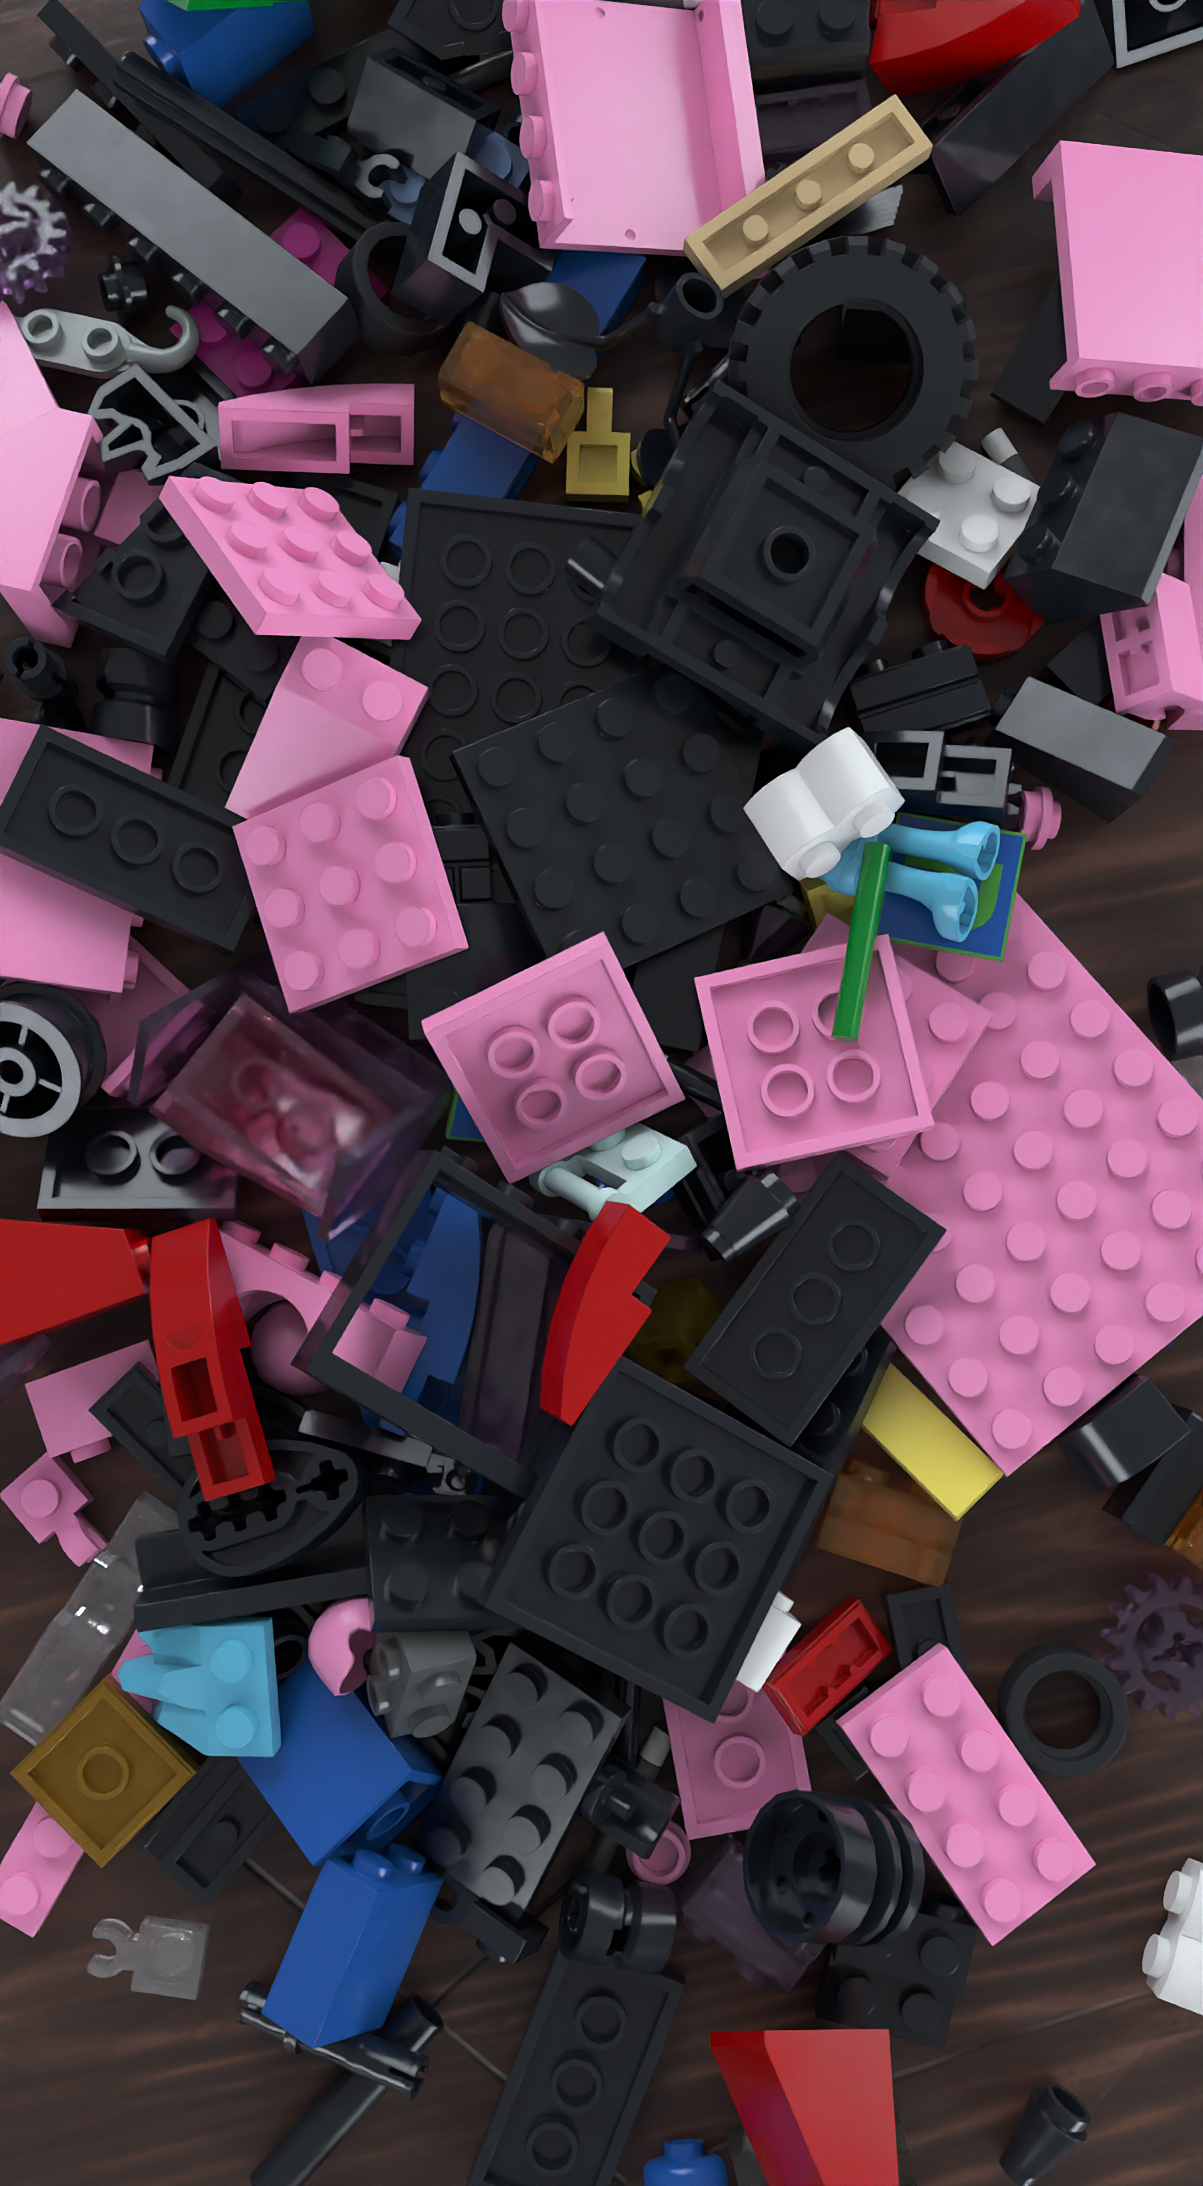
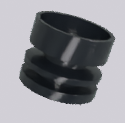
(833, 1869)

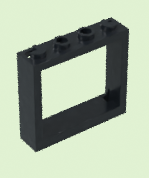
(509, 1210)

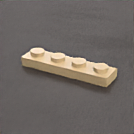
(808, 196)

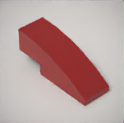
(960, 40)
(597, 1308)

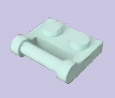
(633, 1161)

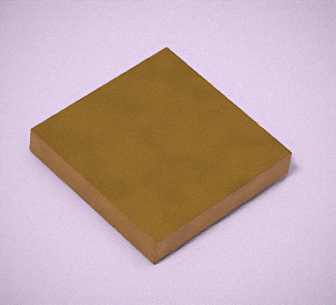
(105, 1770)

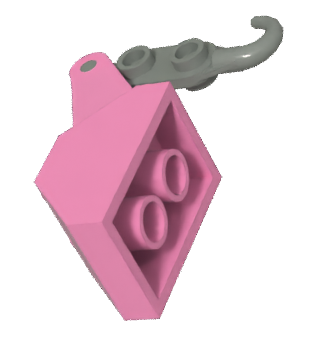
(50, 455)

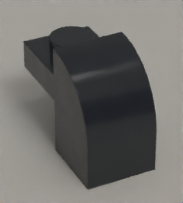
(1121, 1433)

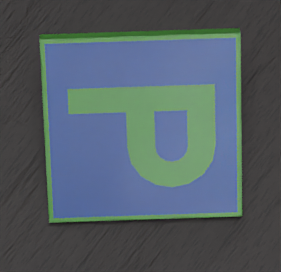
(913, 923)

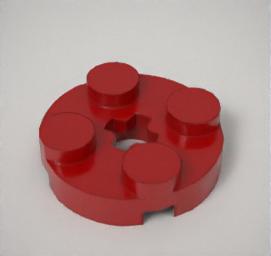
(956, 618)

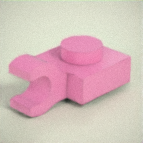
(49, 1502)

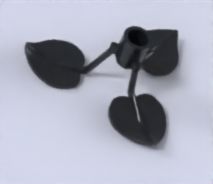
(686, 317)

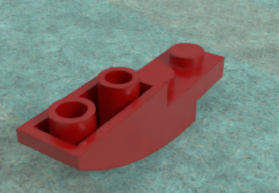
(200, 1361)

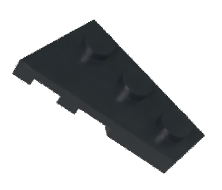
(147, 586)

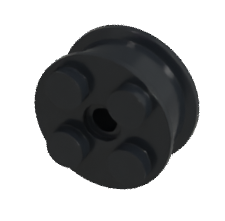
(48, 1058)

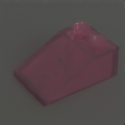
(269, 1106)

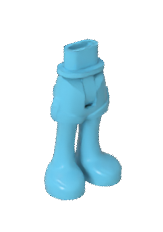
(948, 895)

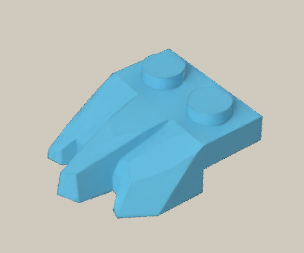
(212, 1684)

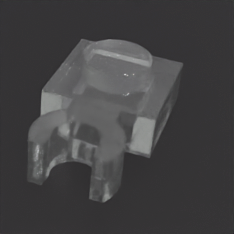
(164, 1955)

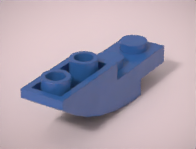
(449, 1277)

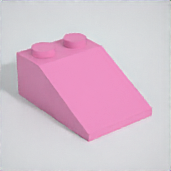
(325, 722)

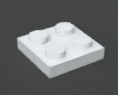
(978, 510)

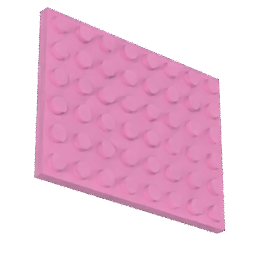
(1063, 1197)

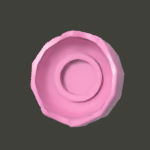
(274, 1345)
(339, 1644)

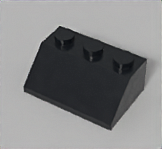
(1105, 518)

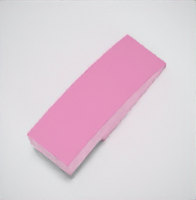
(318, 428)

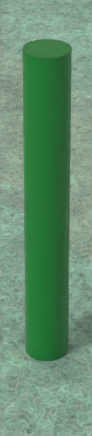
(861, 942)

